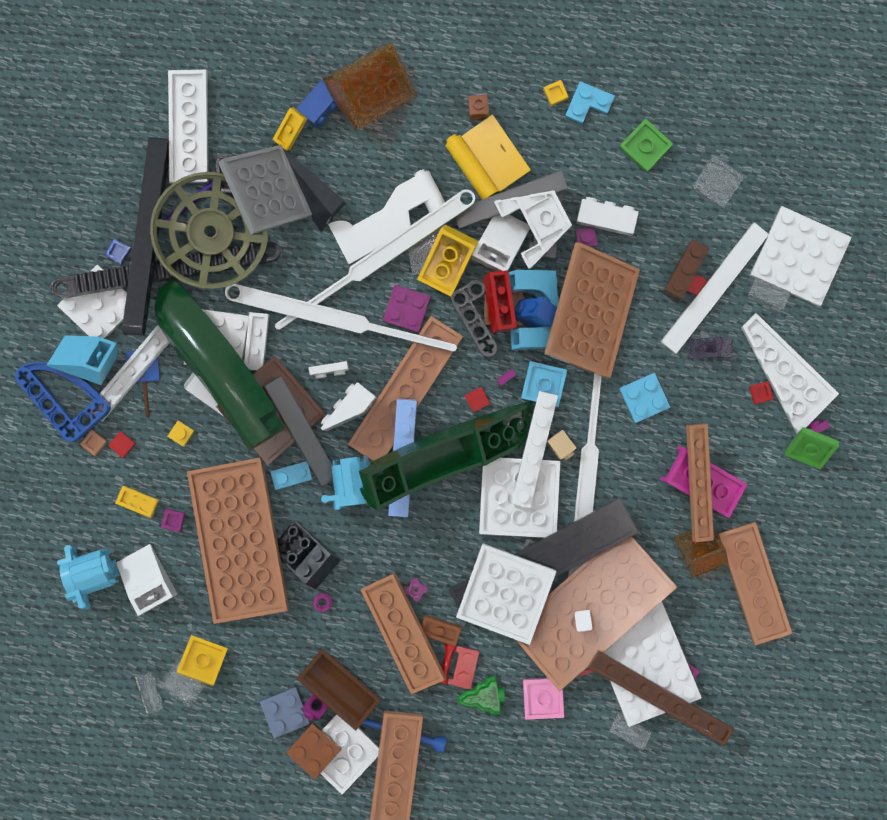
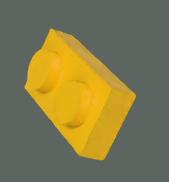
(289, 128)

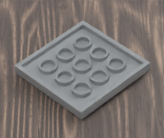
(265, 188)

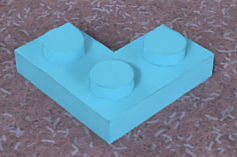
(586, 97)

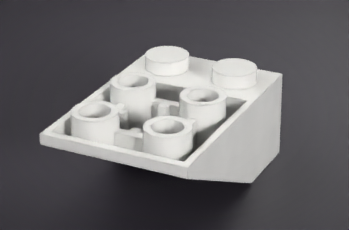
(500, 242)
(351, 407)
(145, 580)

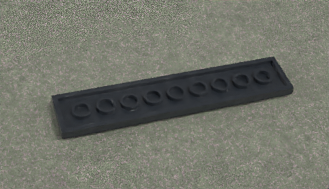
(574, 542)

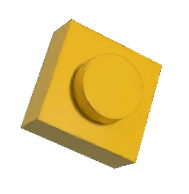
(555, 93)
(181, 433)

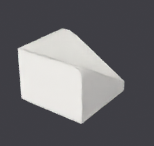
(583, 620)

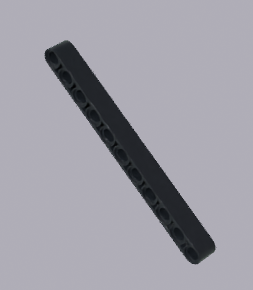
(143, 253)

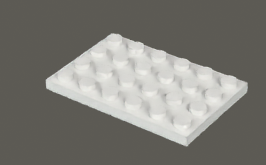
(656, 654)

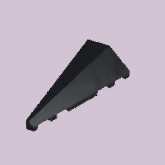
(320, 198)

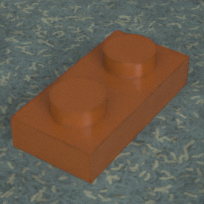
(441, 630)

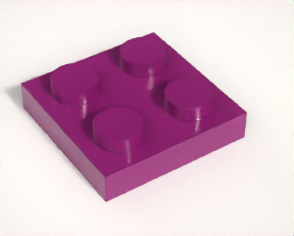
(406, 308)

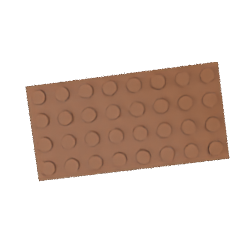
(238, 540)
(619, 591)

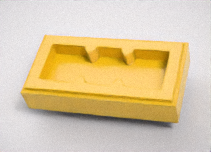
(137, 501)

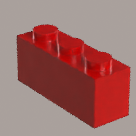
(499, 301)

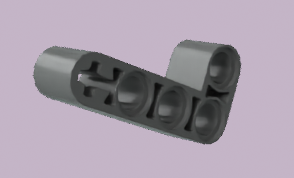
(477, 322)

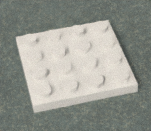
(800, 256)
(502, 517)
(506, 593)

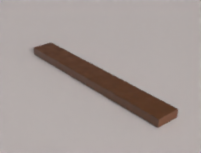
(661, 697)

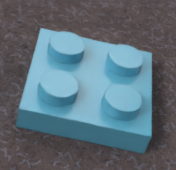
(543, 379)
(644, 398)

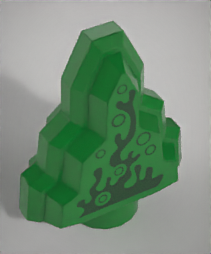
(484, 696)

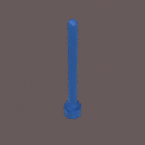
(437, 743)

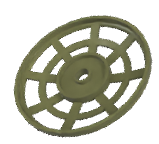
(196, 233)

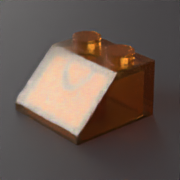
(701, 556)

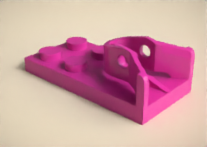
(725, 488)

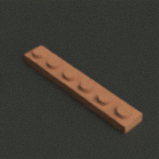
(700, 482)

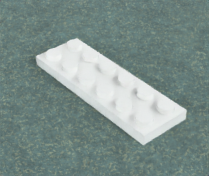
(188, 124)

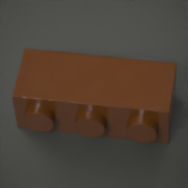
(685, 270)

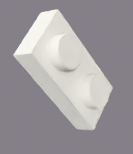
(336, 368)

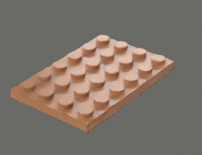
(592, 311)

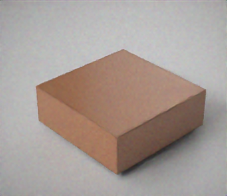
(93, 443)

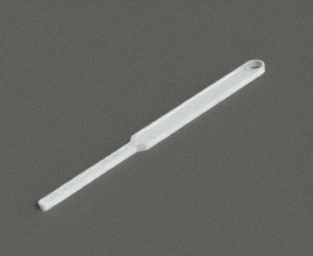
(393, 247)
(324, 315)
(588, 464)

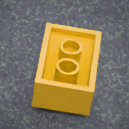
(447, 260)

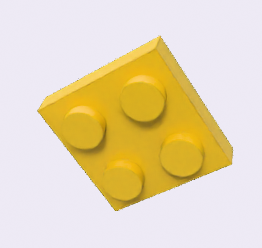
(201, 660)

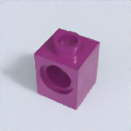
(311, 714)

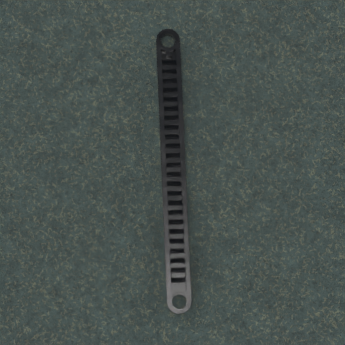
(118, 277)

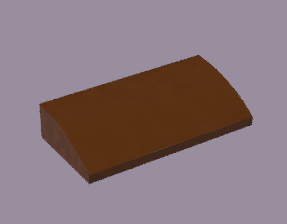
(338, 689)

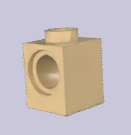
(561, 445)

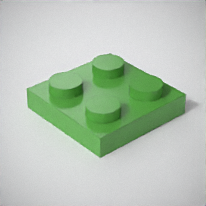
(646, 145)
(811, 448)

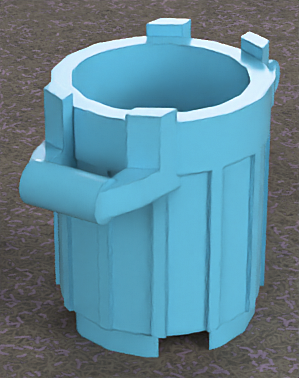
(347, 482)
(86, 574)

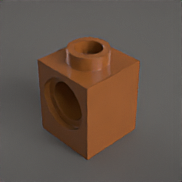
(478, 107)

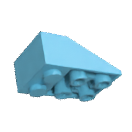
(85, 357)

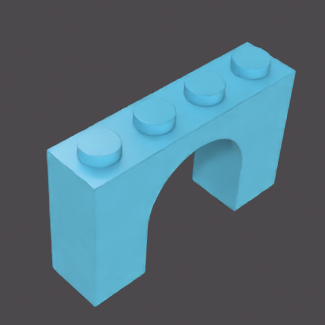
(539, 284)

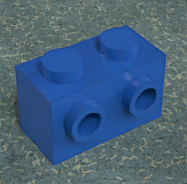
(317, 105)
(535, 312)

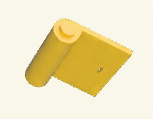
(484, 160)

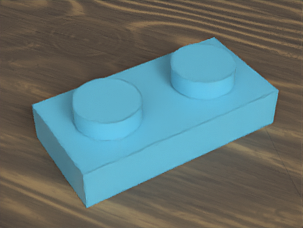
(291, 475)

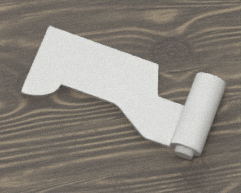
(382, 226)

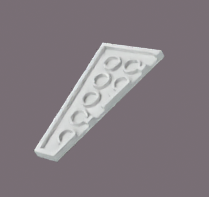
(794, 381)

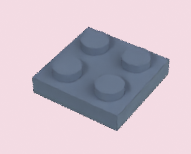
(284, 712)

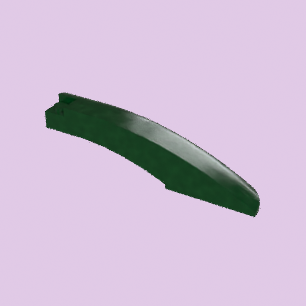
(216, 365)
(445, 454)

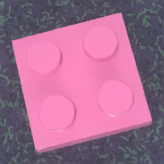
(542, 699)

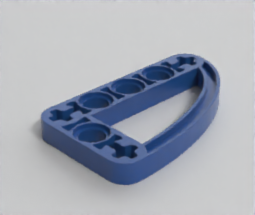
(51, 414)

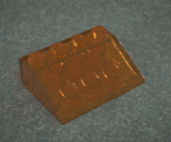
(370, 85)

